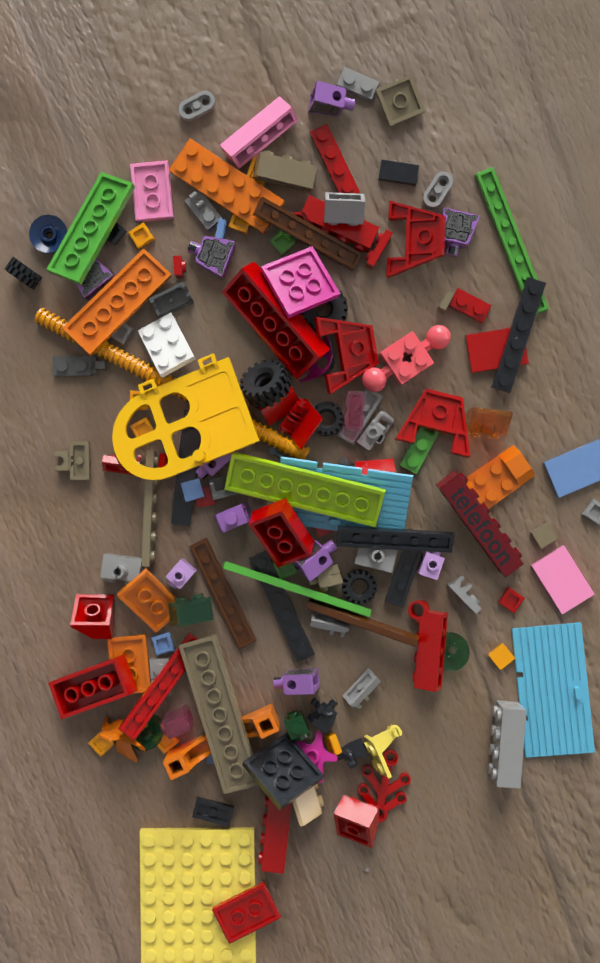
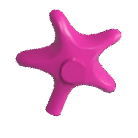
(317, 752)

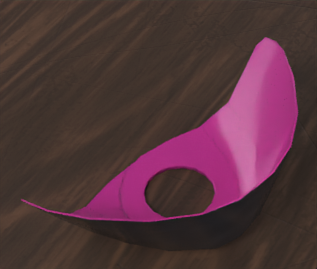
(316, 372)

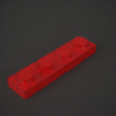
(333, 160)

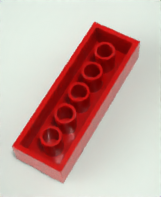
(288, 338)

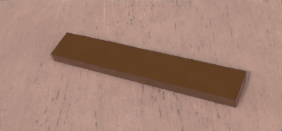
(307, 233)
(223, 593)
(362, 622)

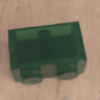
(190, 611)

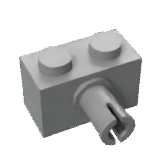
(344, 208)
(376, 558)
(120, 567)

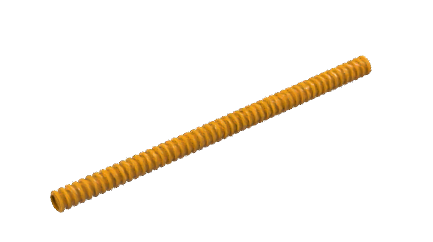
(145, 370)

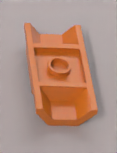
(500, 476)

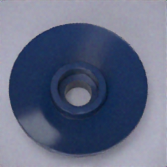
(42, 227)

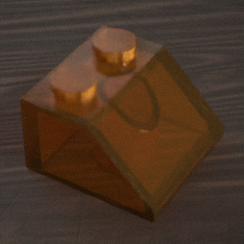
(488, 422)

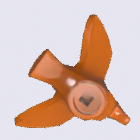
(123, 744)

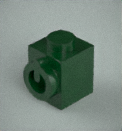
(296, 725)

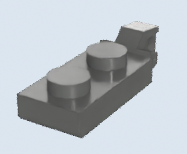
(77, 366)

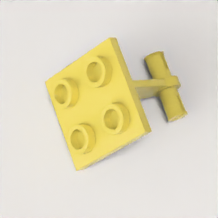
(377, 744)

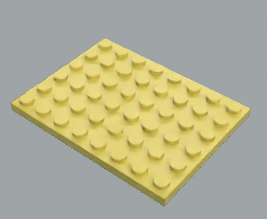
(181, 881)

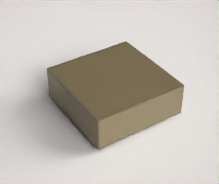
(445, 301)
(543, 535)

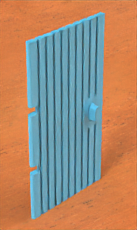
(394, 505)
(553, 689)

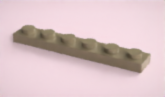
(149, 517)

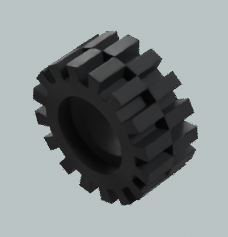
(23, 273)
(338, 418)
(359, 598)

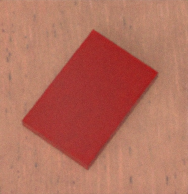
(486, 350)
(246, 912)

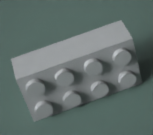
(507, 744)

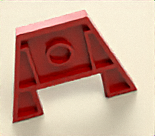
(423, 237)
(355, 349)
(438, 413)

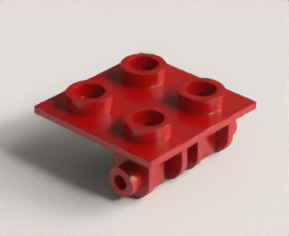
(302, 423)

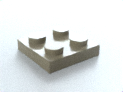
(400, 101)

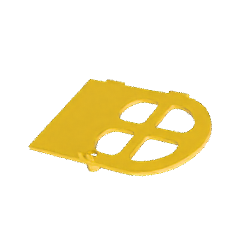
(215, 411)

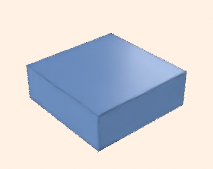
(221, 229)
(192, 490)
(163, 643)

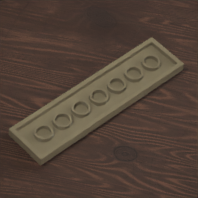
(218, 711)

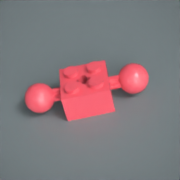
(437, 338)

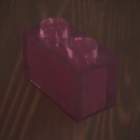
(177, 722)

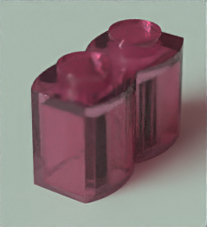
(354, 405)

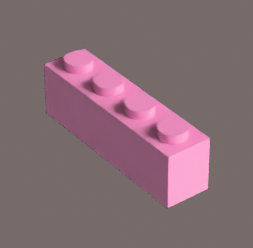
(259, 132)

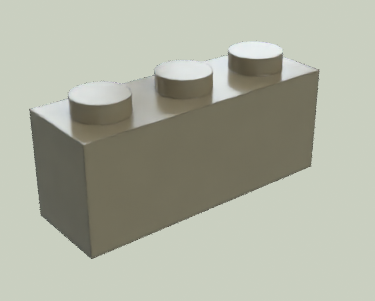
(284, 171)

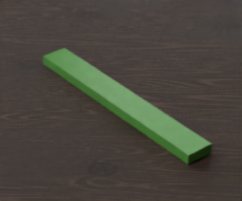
(507, 230)
(296, 588)

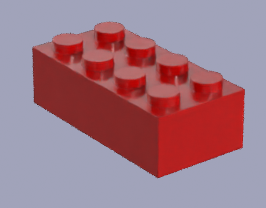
(93, 686)

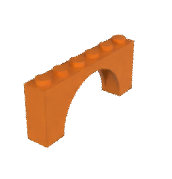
(185, 756)

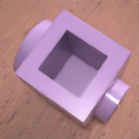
(431, 564)
(180, 574)

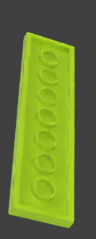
(304, 489)

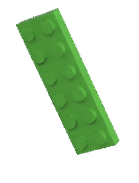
(91, 228)

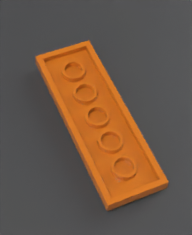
(222, 183)
(117, 302)

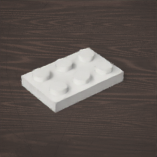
(166, 345)

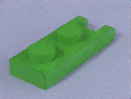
(418, 451)

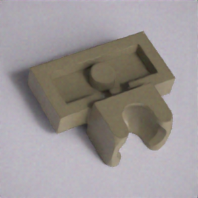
(76, 460)

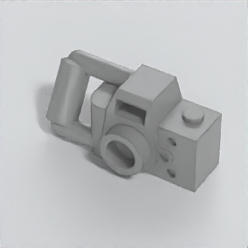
(374, 431)

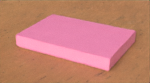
(152, 191)
(562, 579)

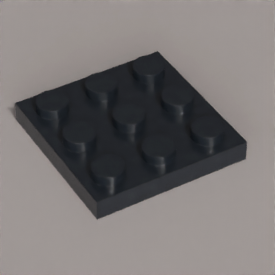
(283, 771)

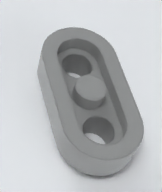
(195, 104)
(436, 190)

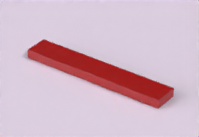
(155, 693)

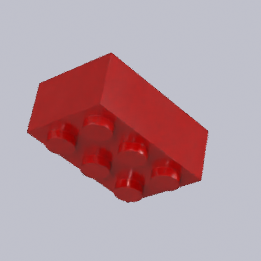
(281, 533)

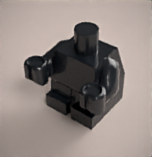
(324, 714)
(352, 751)

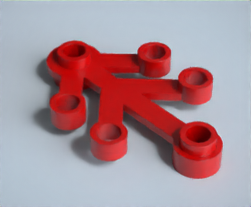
(384, 788)

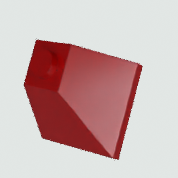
(94, 615)

